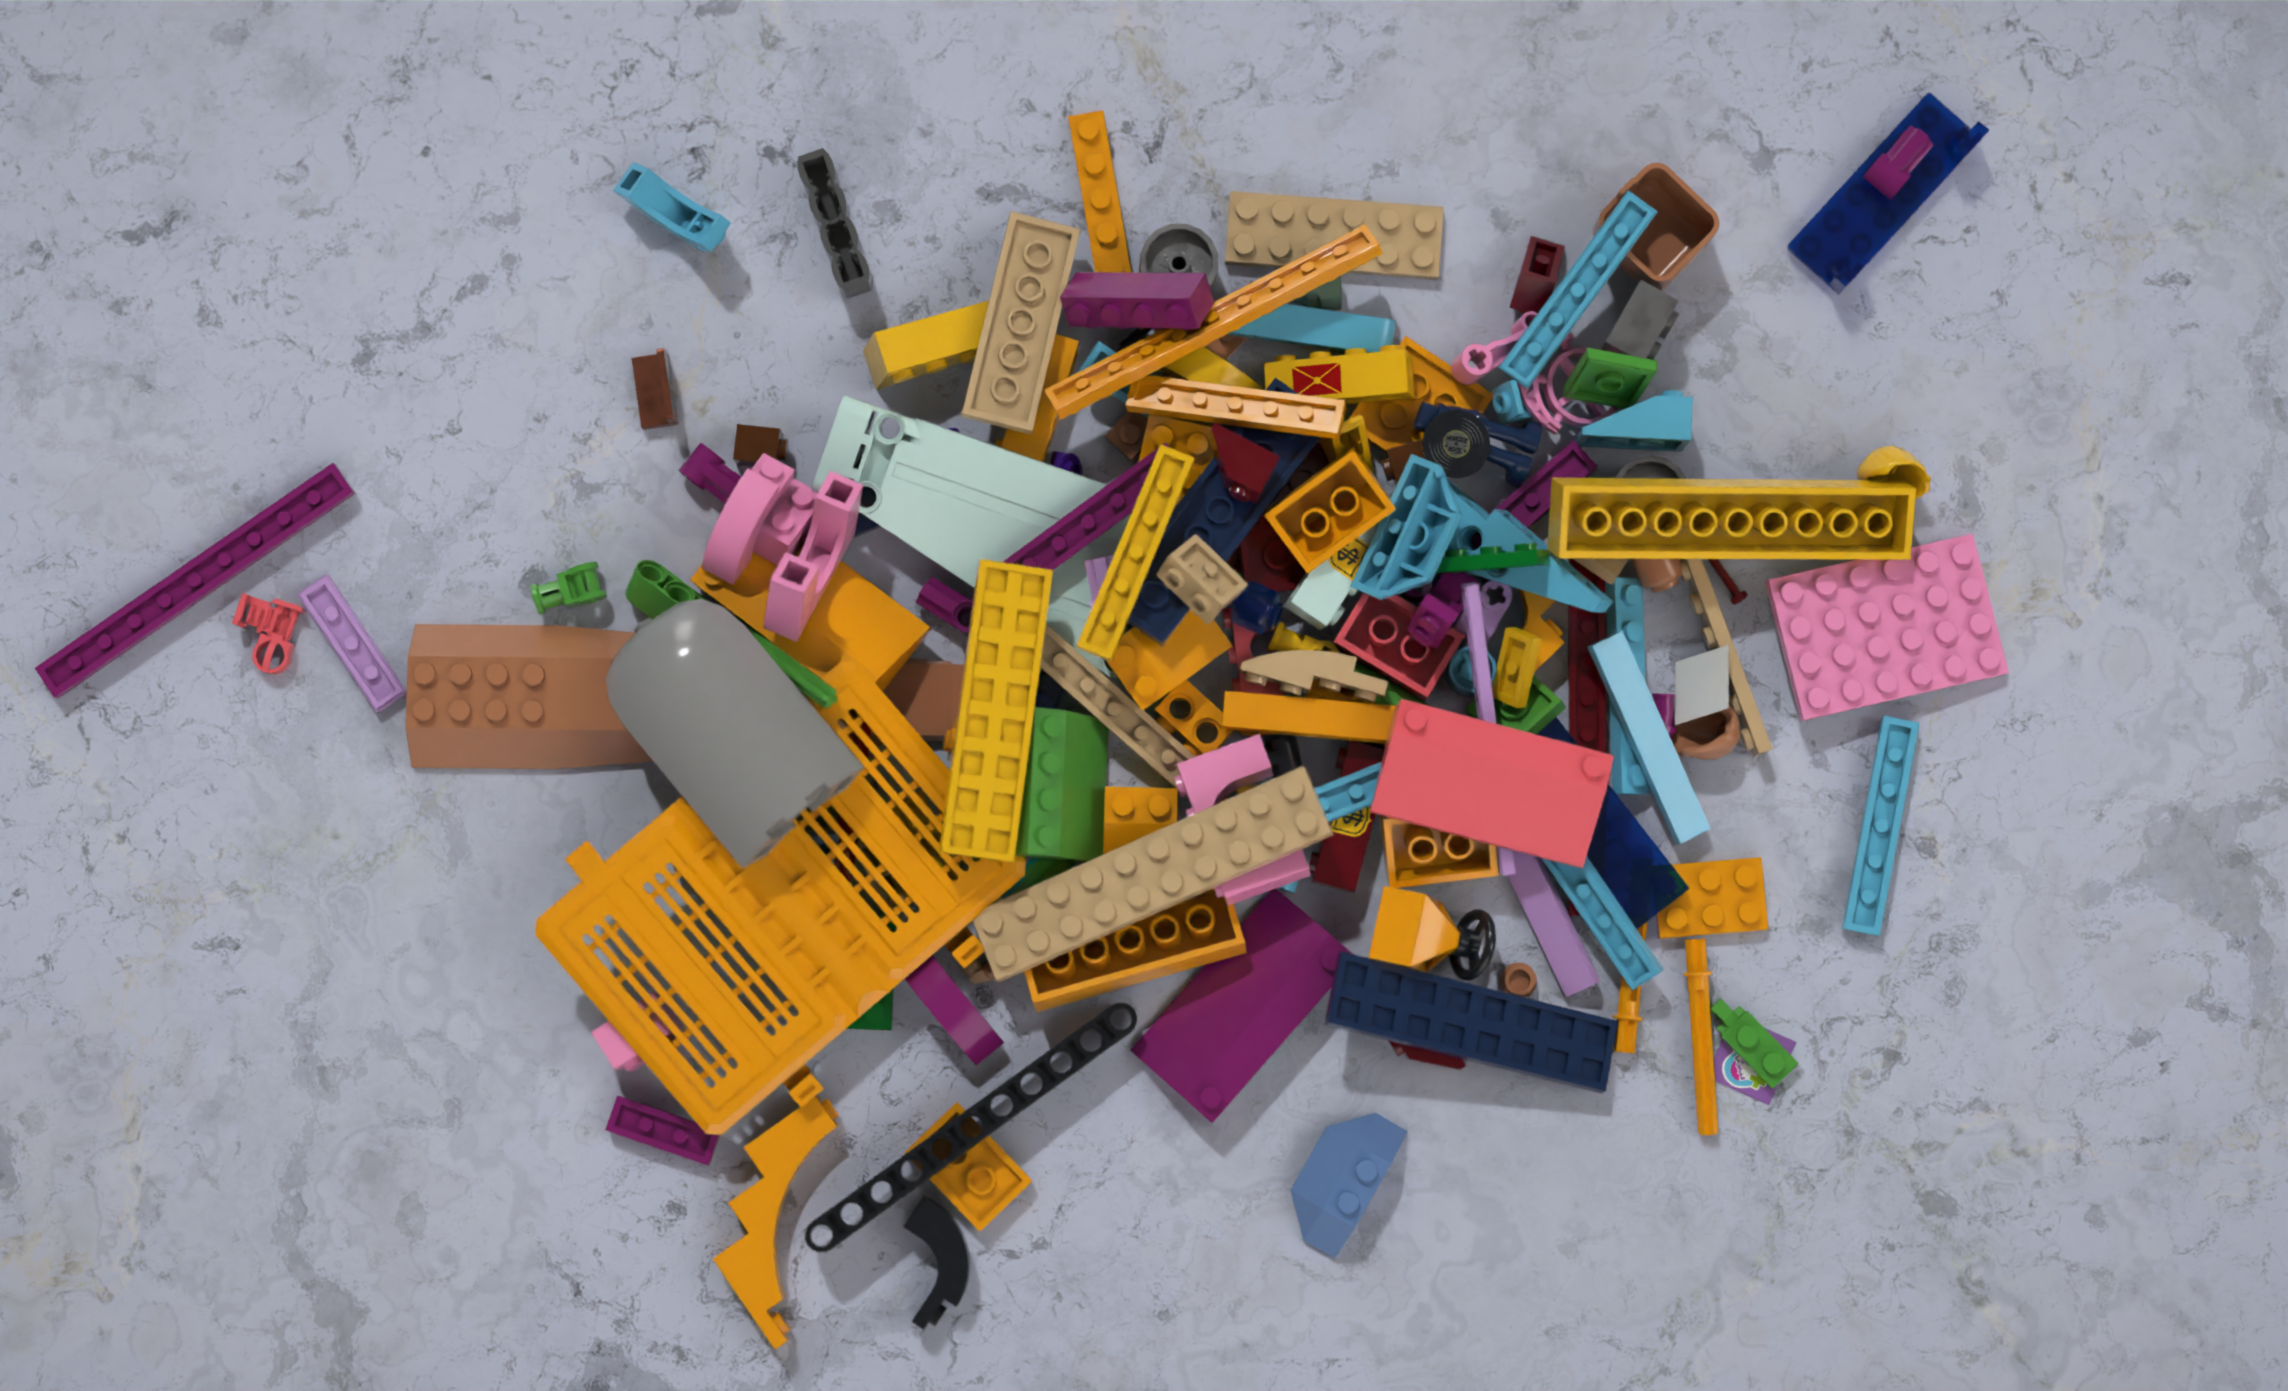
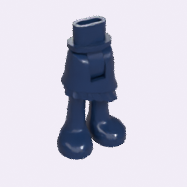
(1525, 439)

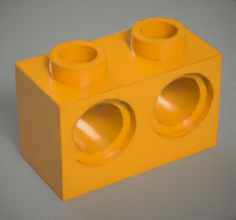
(1201, 713)

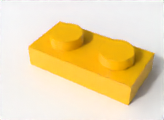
(1516, 667)

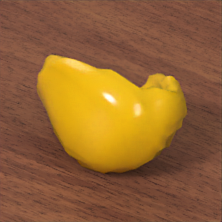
(1895, 464)

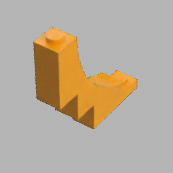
(753, 1260)

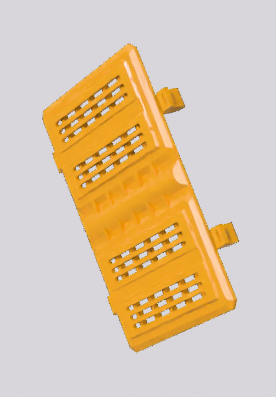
(786, 912)

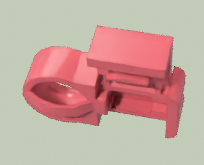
(277, 622)

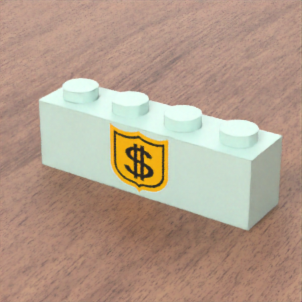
(1323, 589)

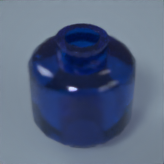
(1256, 608)

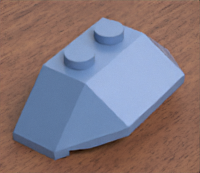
(1343, 1178)

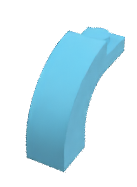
(671, 209)

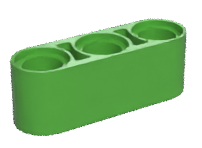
(657, 589)

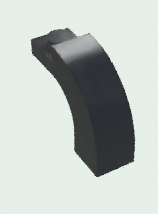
(949, 1245)

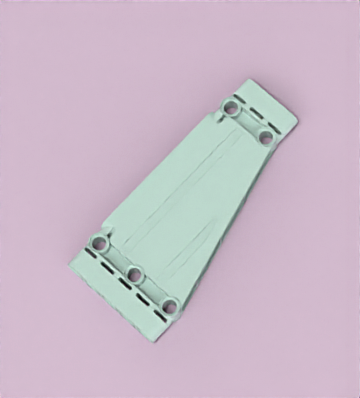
(967, 502)

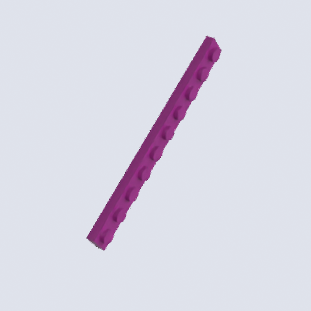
(195, 581)

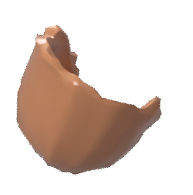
(1708, 736)

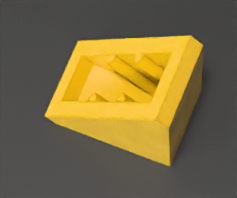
(1352, 435)

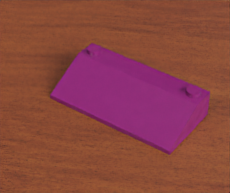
(1242, 1006)

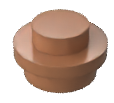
(1518, 979)

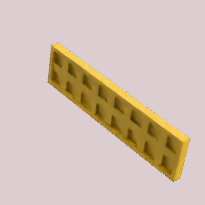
(996, 711)

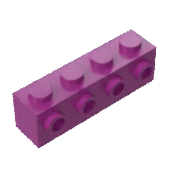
(1137, 300)

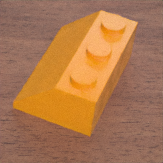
(1330, 510)

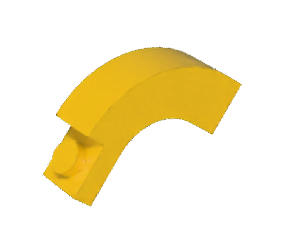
(1210, 368)

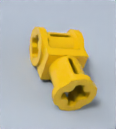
(1288, 640)

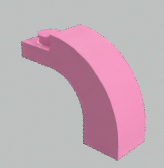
(743, 516)

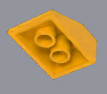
(1155, 670)
(1136, 813)

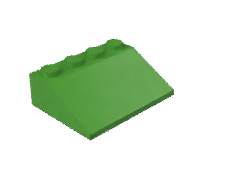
(1064, 788)

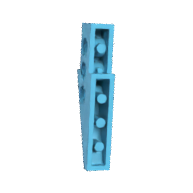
(1500, 528)

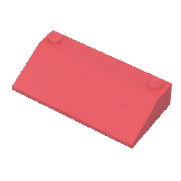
(1491, 783)

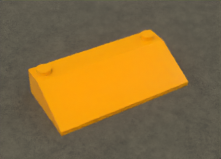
(848, 624)

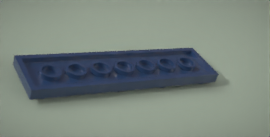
(1217, 520)

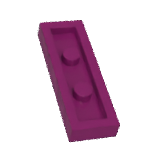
(661, 1130)

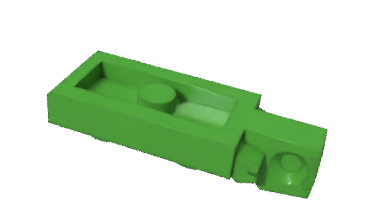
(1753, 1043)

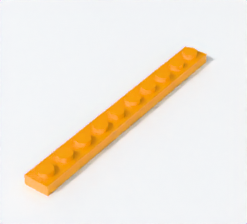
(1224, 317)

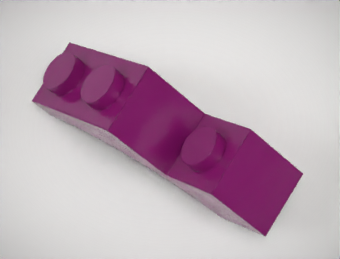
(1439, 609)

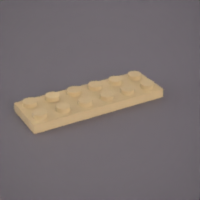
(1283, 228)
(1020, 323)

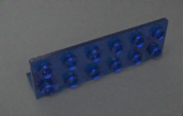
(1862, 219)

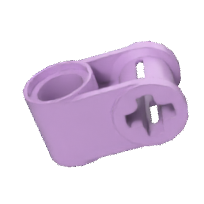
(1490, 613)

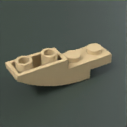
(1299, 667)

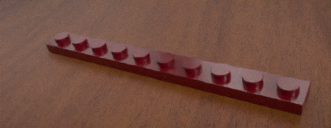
(1585, 685)

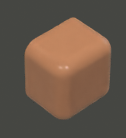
(1674, 235)

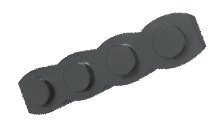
(833, 218)

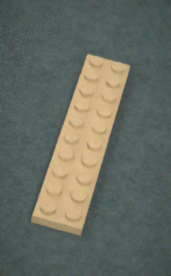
(1152, 874)

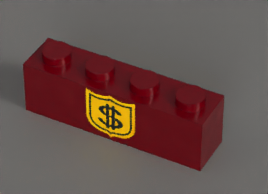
(1343, 853)

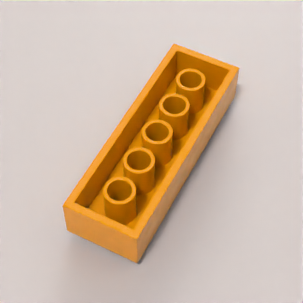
(1154, 947)

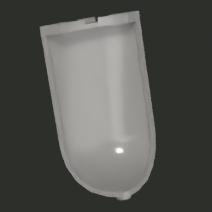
(726, 726)

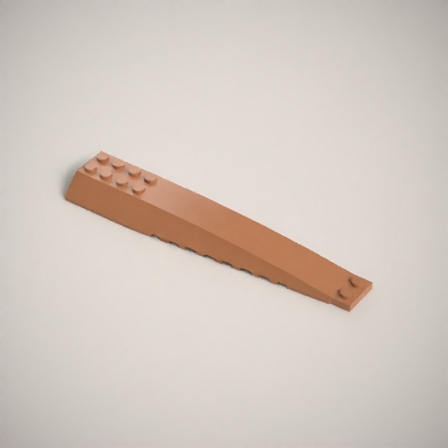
(544, 701)

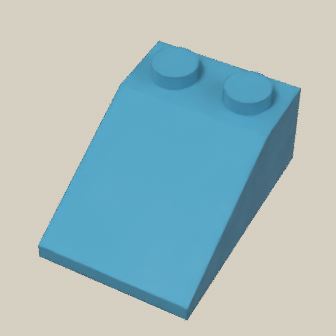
(1653, 424)

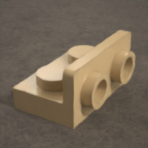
(1201, 578)

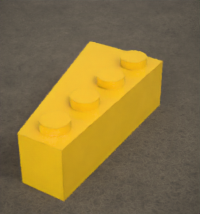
(924, 345)

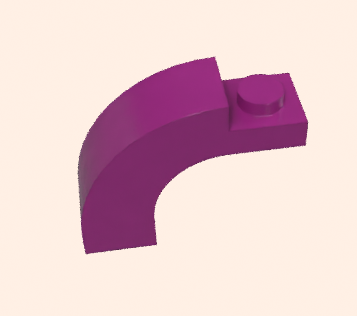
(954, 1010)

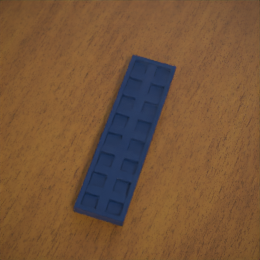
(1471, 1022)

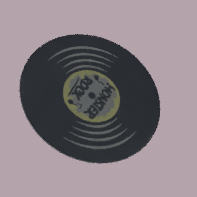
(1456, 443)

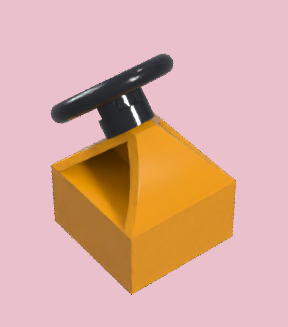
(1419, 934)

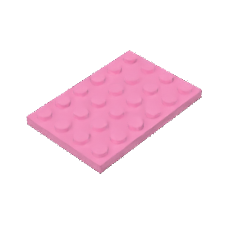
(1886, 628)

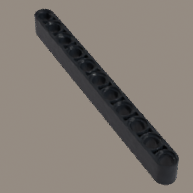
(961, 1143)

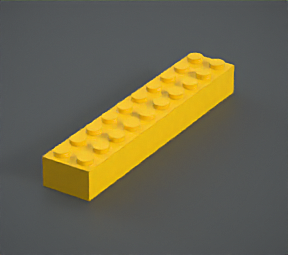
(1730, 518)

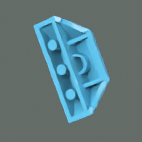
(1413, 536)

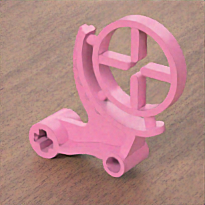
(1492, 355)

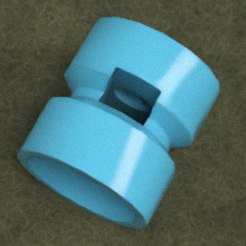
(1460, 674)

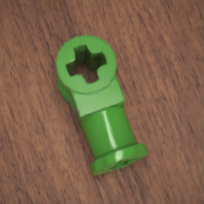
(569, 589)

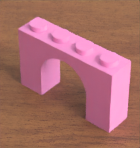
(803, 579)
(1214, 776)

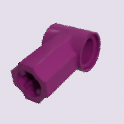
(1894, 167)
(710, 473)
(944, 603)

